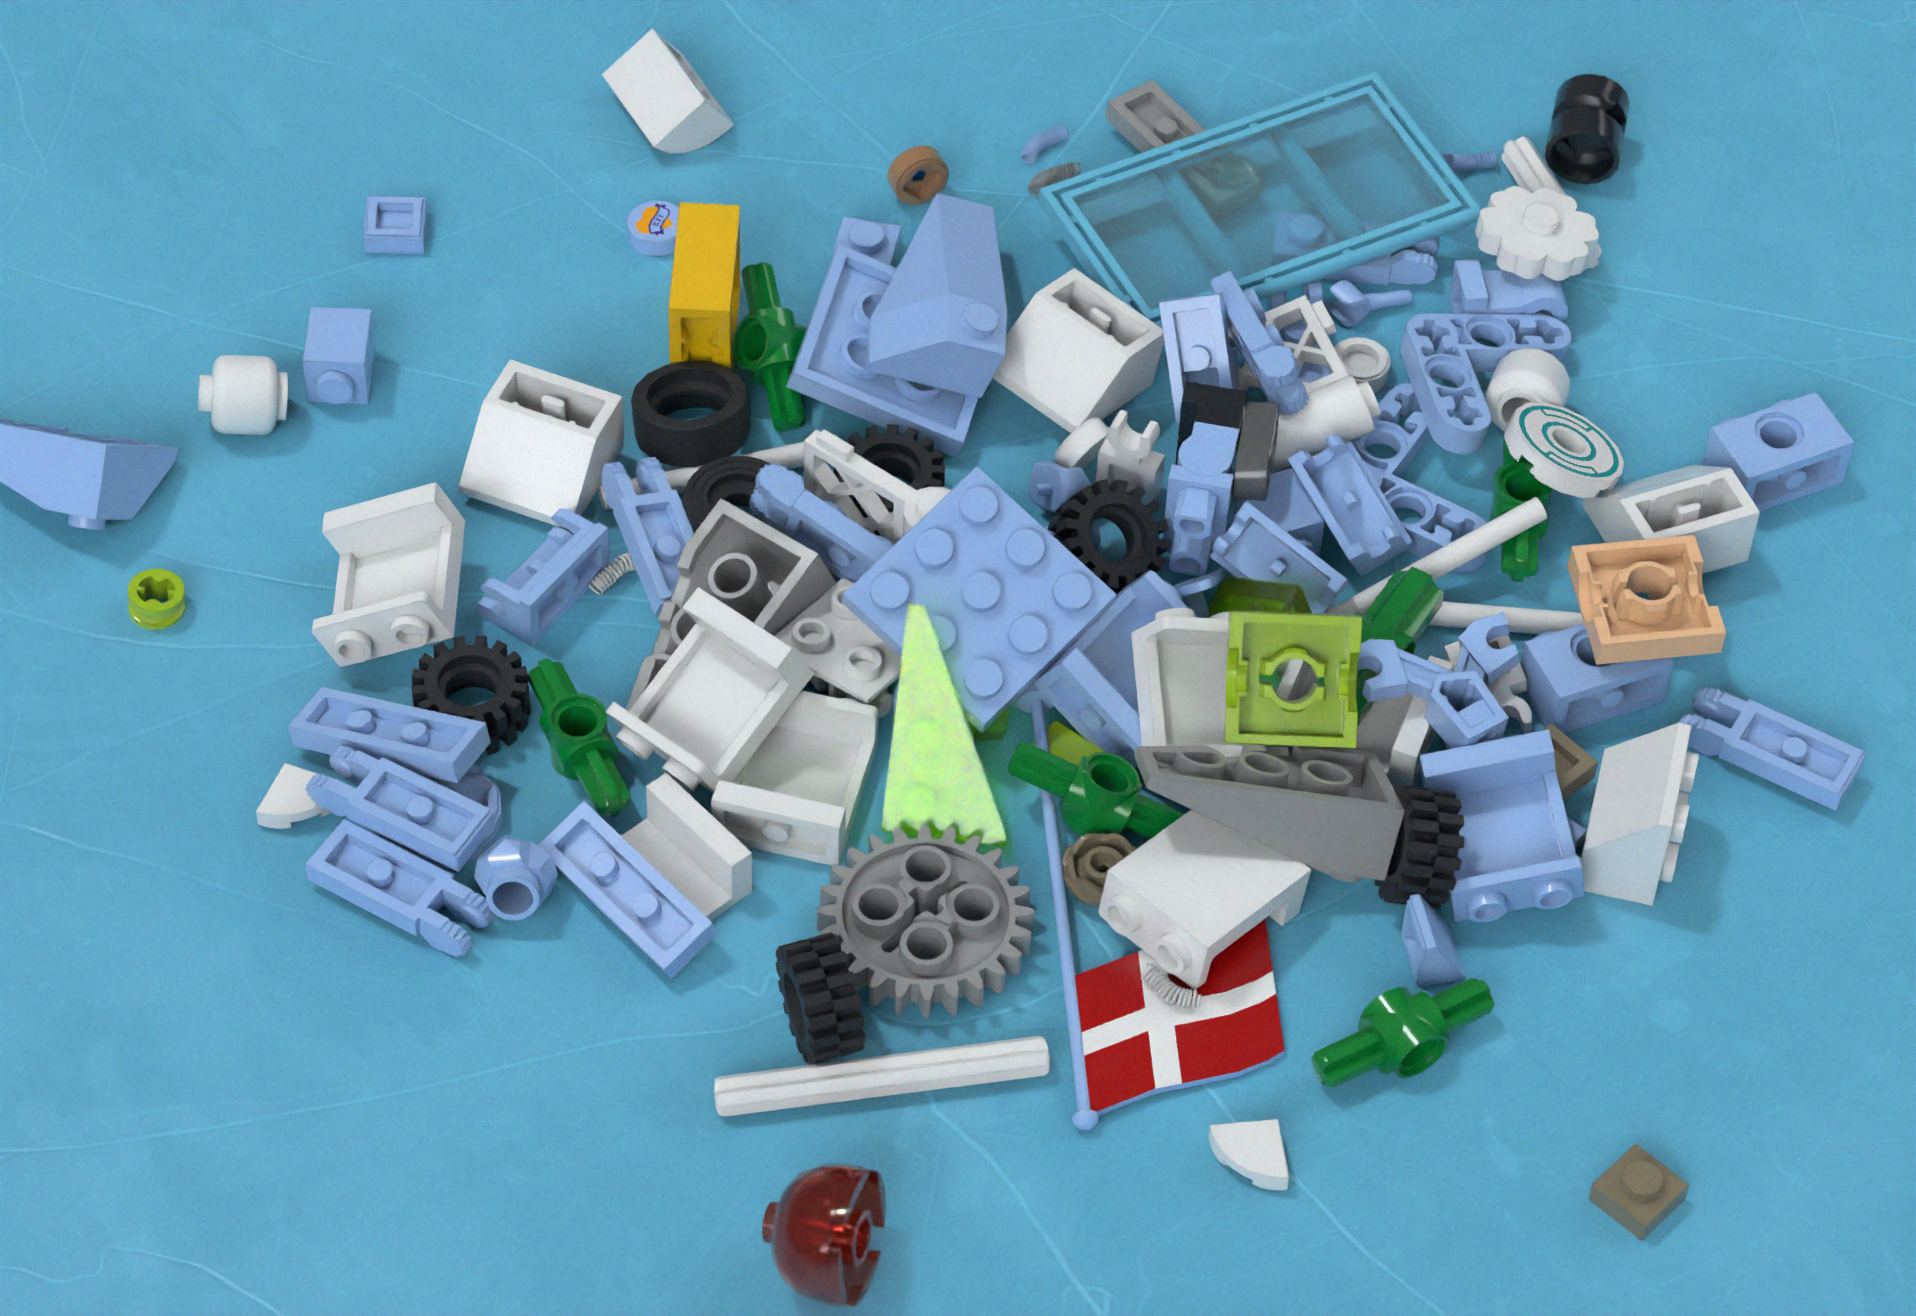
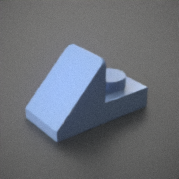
(1197, 344)

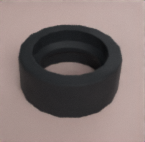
(690, 386)

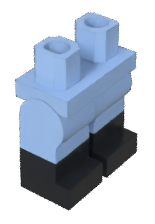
(1203, 474)

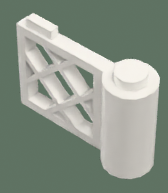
(1334, 401)
(863, 482)

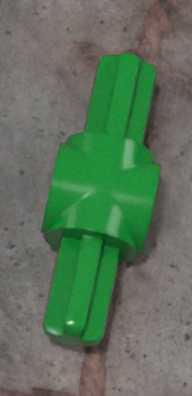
(769, 344)
(1511, 488)
(579, 737)
(1095, 794)
(1402, 1032)

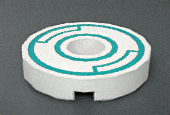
(1564, 449)

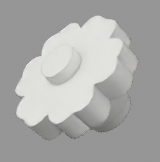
(1536, 233)

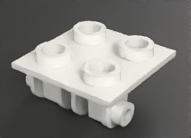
(843, 651)

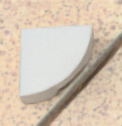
(288, 799)
(1253, 1151)

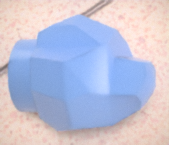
(515, 877)

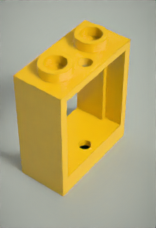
(705, 284)

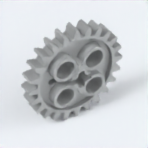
(927, 919)

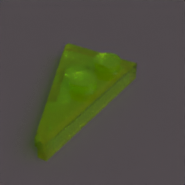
(933, 756)

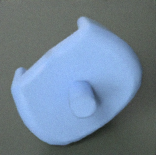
(1054, 484)

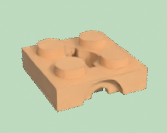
(1640, 629)

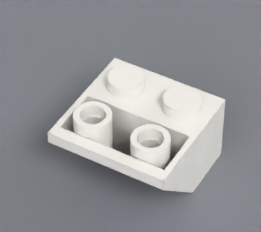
(1079, 352)
(542, 443)
(1682, 503)
(1638, 814)

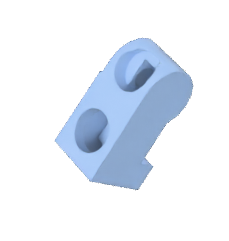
(1504, 292)

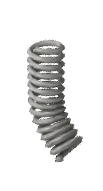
(1056, 173)

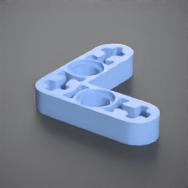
(1459, 359)
(1408, 442)

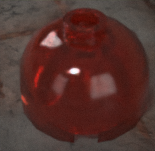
(825, 1231)

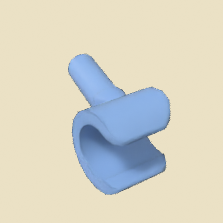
(1355, 306)

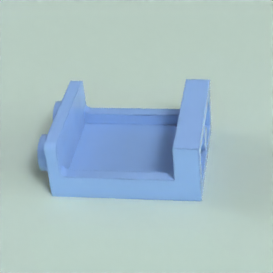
(1096, 675)
(1513, 828)

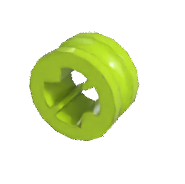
(152, 613)

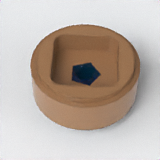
(918, 175)

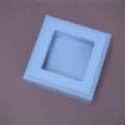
(395, 225)

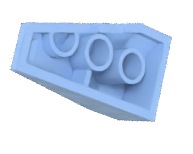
(944, 304)
(80, 472)

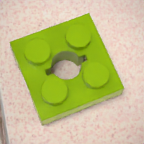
(1263, 641)

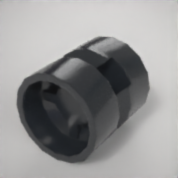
(1587, 129)

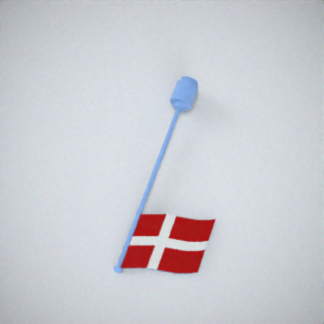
(1126, 1035)

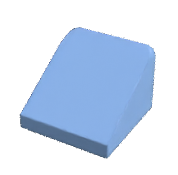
(1429, 945)

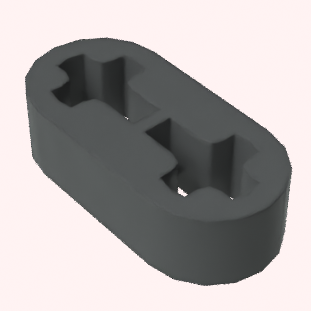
(1256, 451)

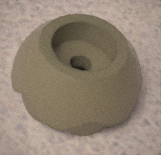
(1086, 858)

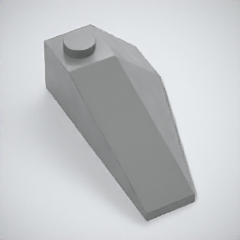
(745, 568)
(1314, 805)

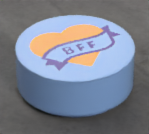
(653, 228)

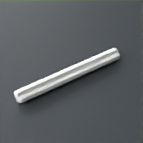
(881, 1076)

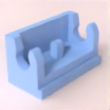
(1352, 504)
(1264, 551)
(548, 579)

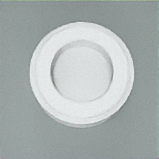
(1365, 361)
(1082, 444)

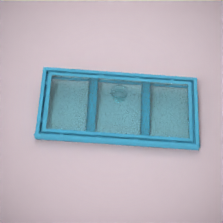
(1264, 198)

